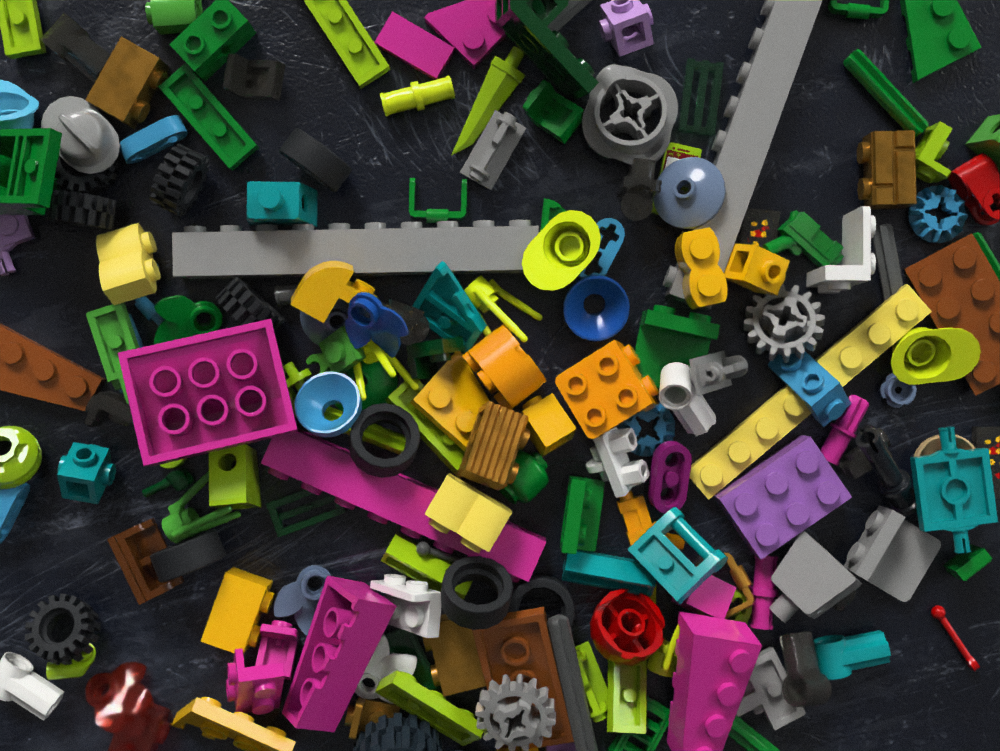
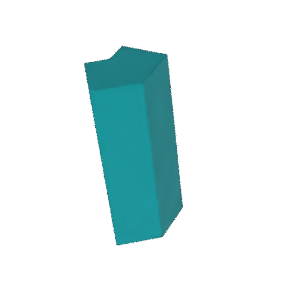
(607, 572)

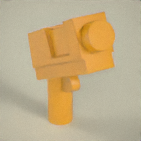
(638, 519)

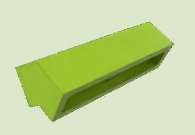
(403, 557)

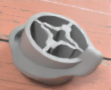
(615, 83)

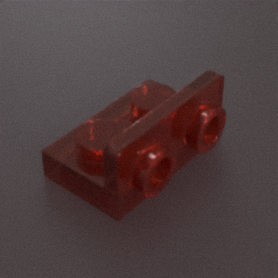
(143, 731)

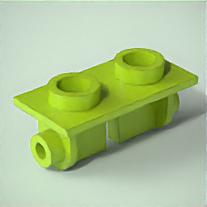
(593, 682)

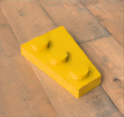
(452, 399)
(221, 724)

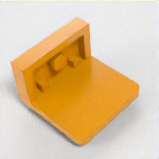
(607, 389)

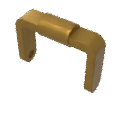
(743, 583)

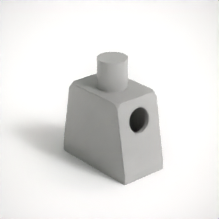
(810, 580)

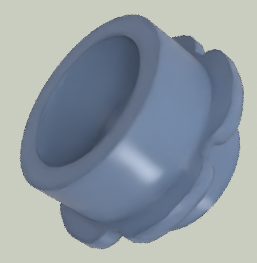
(895, 399)

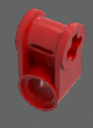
(979, 186)

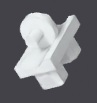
(613, 463)

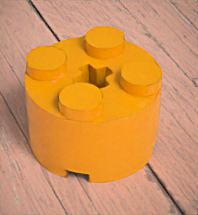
(504, 367)

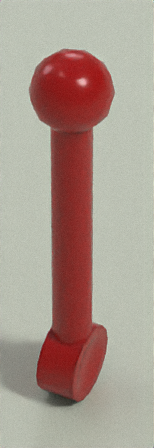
(939, 612)

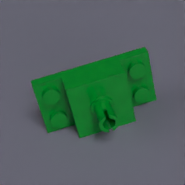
(28, 170)

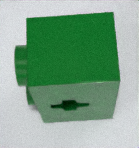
(213, 37)

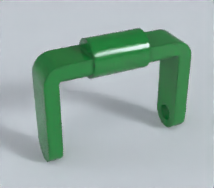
(858, 11)
(437, 215)

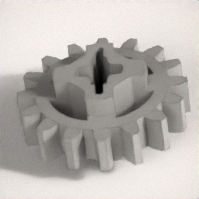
(799, 327)
(514, 712)

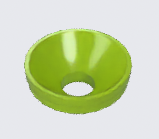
(22, 459)

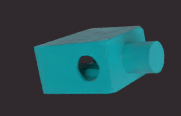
(281, 203)

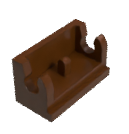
(133, 554)

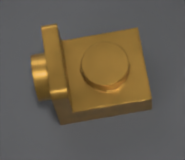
(367, 711)

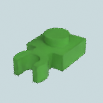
(337, 353)

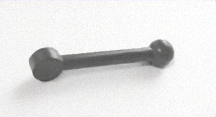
(424, 548)

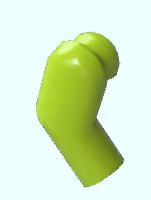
(74, 670)

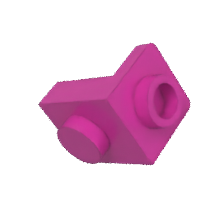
(278, 645)

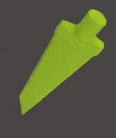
(497, 87)

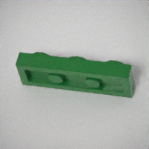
(208, 117)

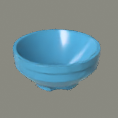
(319, 394)

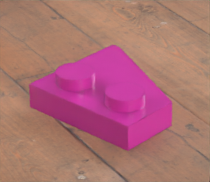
(468, 28)

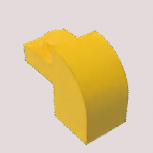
(324, 286)

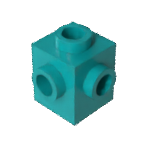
(85, 472)

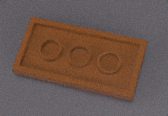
(965, 295)
(524, 647)

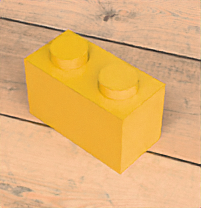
(238, 611)

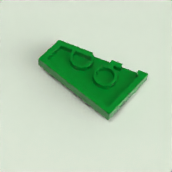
(936, 35)

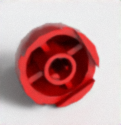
(627, 627)

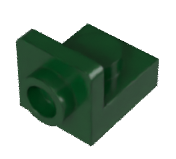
(424, 355)

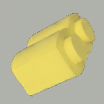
(127, 263)
(467, 513)

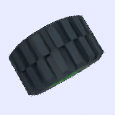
(398, 735)

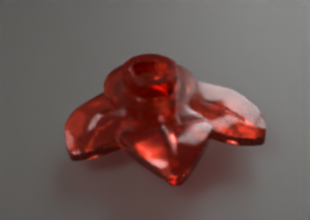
(123, 699)

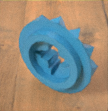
(926, 225)
(664, 429)

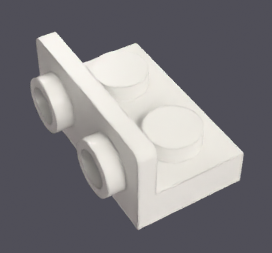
(417, 605)

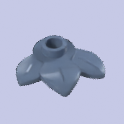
(301, 599)

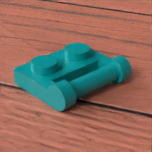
(668, 563)

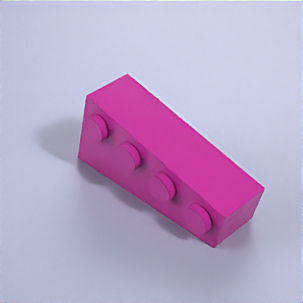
(336, 653)
(709, 680)

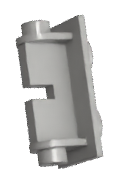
(493, 149)
(715, 371)

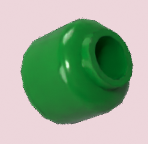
(529, 480)

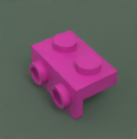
(255, 687)

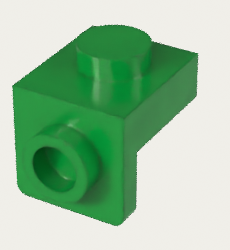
(553, 112)

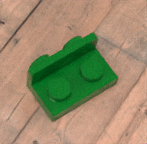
(581, 514)

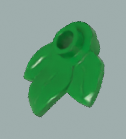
(181, 318)

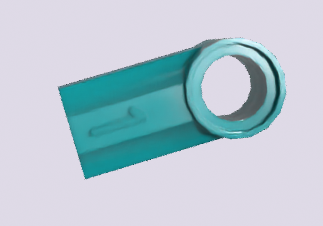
(842, 654)

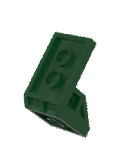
(527, 27)

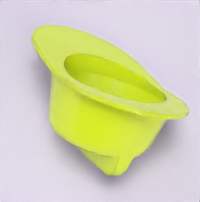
(561, 250)
(934, 355)

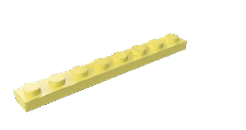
(787, 409)

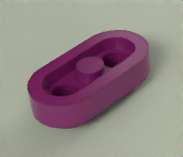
(669, 475)

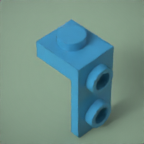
(813, 385)

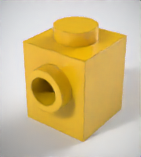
(756, 269)
(548, 423)

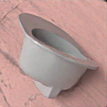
(87, 137)

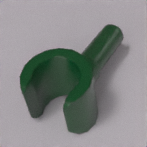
(178, 479)

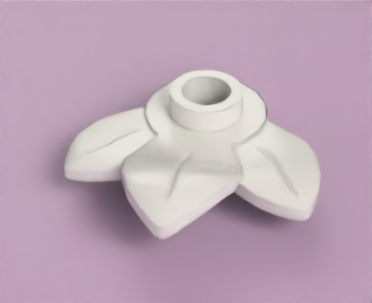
(382, 665)

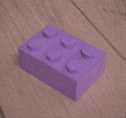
(782, 496)

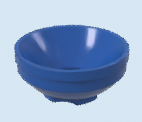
(604, 323)

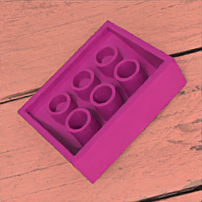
(207, 392)

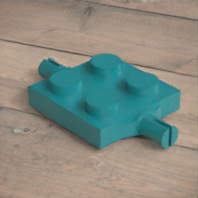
(954, 489)

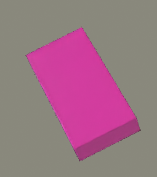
(414, 46)

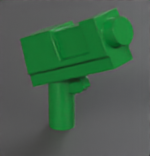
(803, 235)

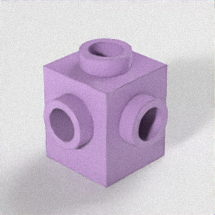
(626, 25)

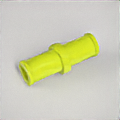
(417, 95)

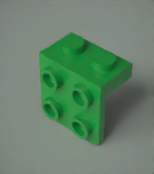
(671, 339)

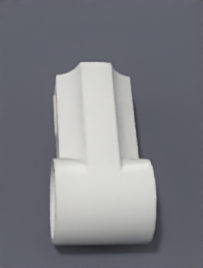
(680, 396)
(26, 687)

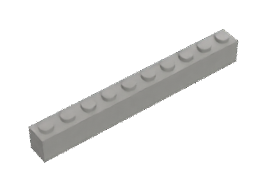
(753, 119)
(369, 250)

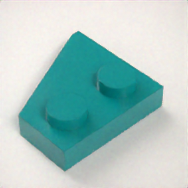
(449, 308)

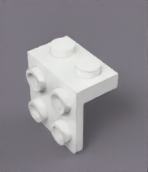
(858, 261)

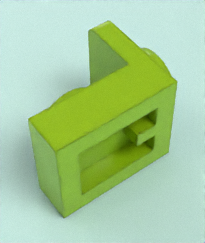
(931, 148)

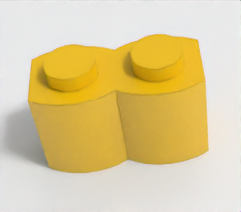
(698, 258)

